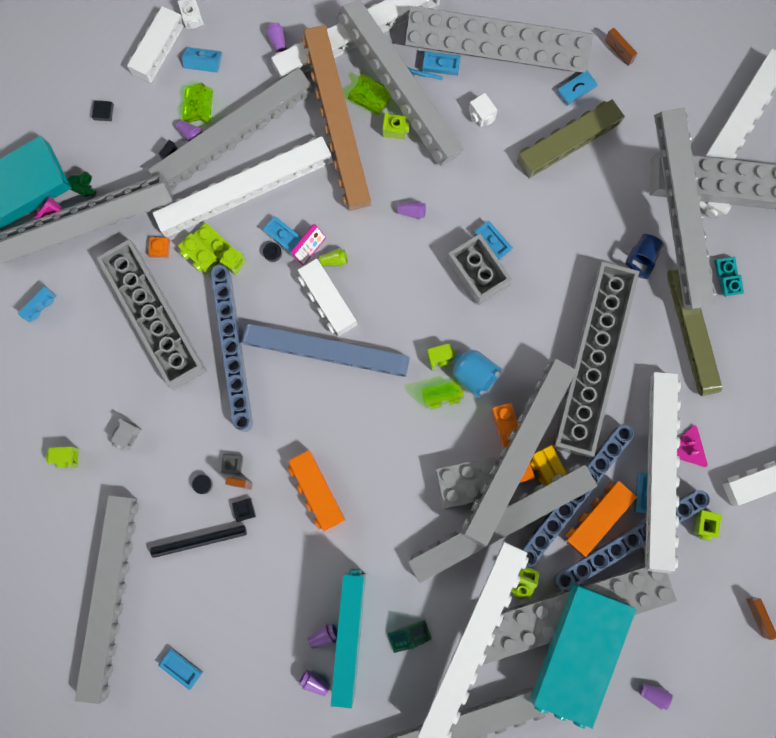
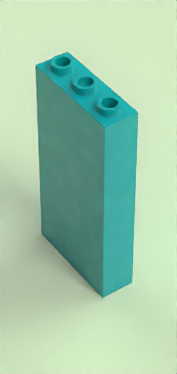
(29, 179)
(348, 639)
(582, 656)

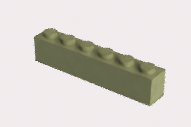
(570, 138)

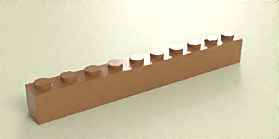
(337, 118)

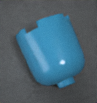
(475, 371)

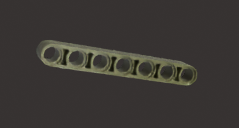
(696, 341)

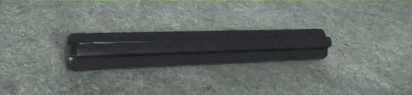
(198, 541)

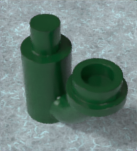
(80, 184)

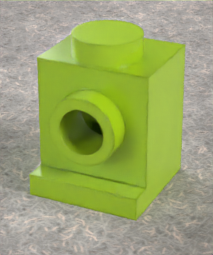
(393, 131)
(232, 260)
(441, 356)
(63, 457)
(713, 523)
(526, 586)

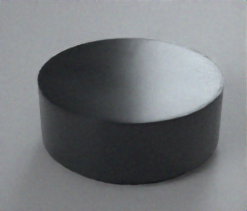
(272, 252)
(202, 484)

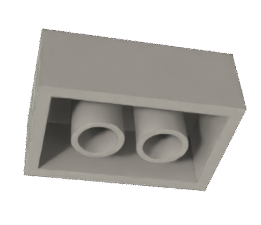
(479, 269)
(463, 482)

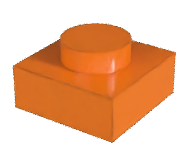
(159, 247)

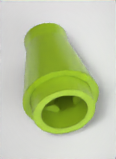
(335, 258)

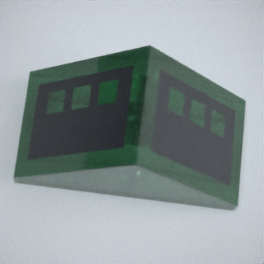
(409, 636)

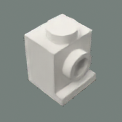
(190, 13)

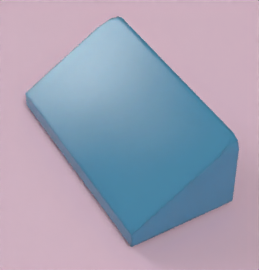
(201, 59)

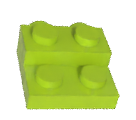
(204, 248)

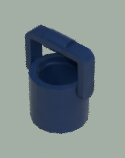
(645, 253)

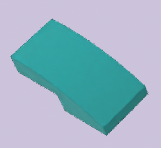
(728, 276)

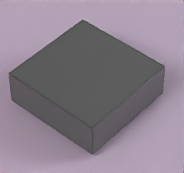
(232, 464)

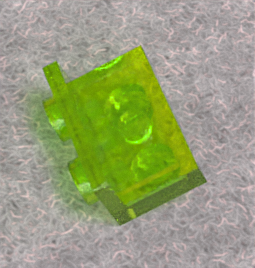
(370, 94)
(197, 103)
(442, 394)

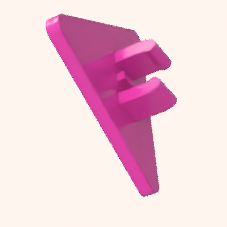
(691, 448)

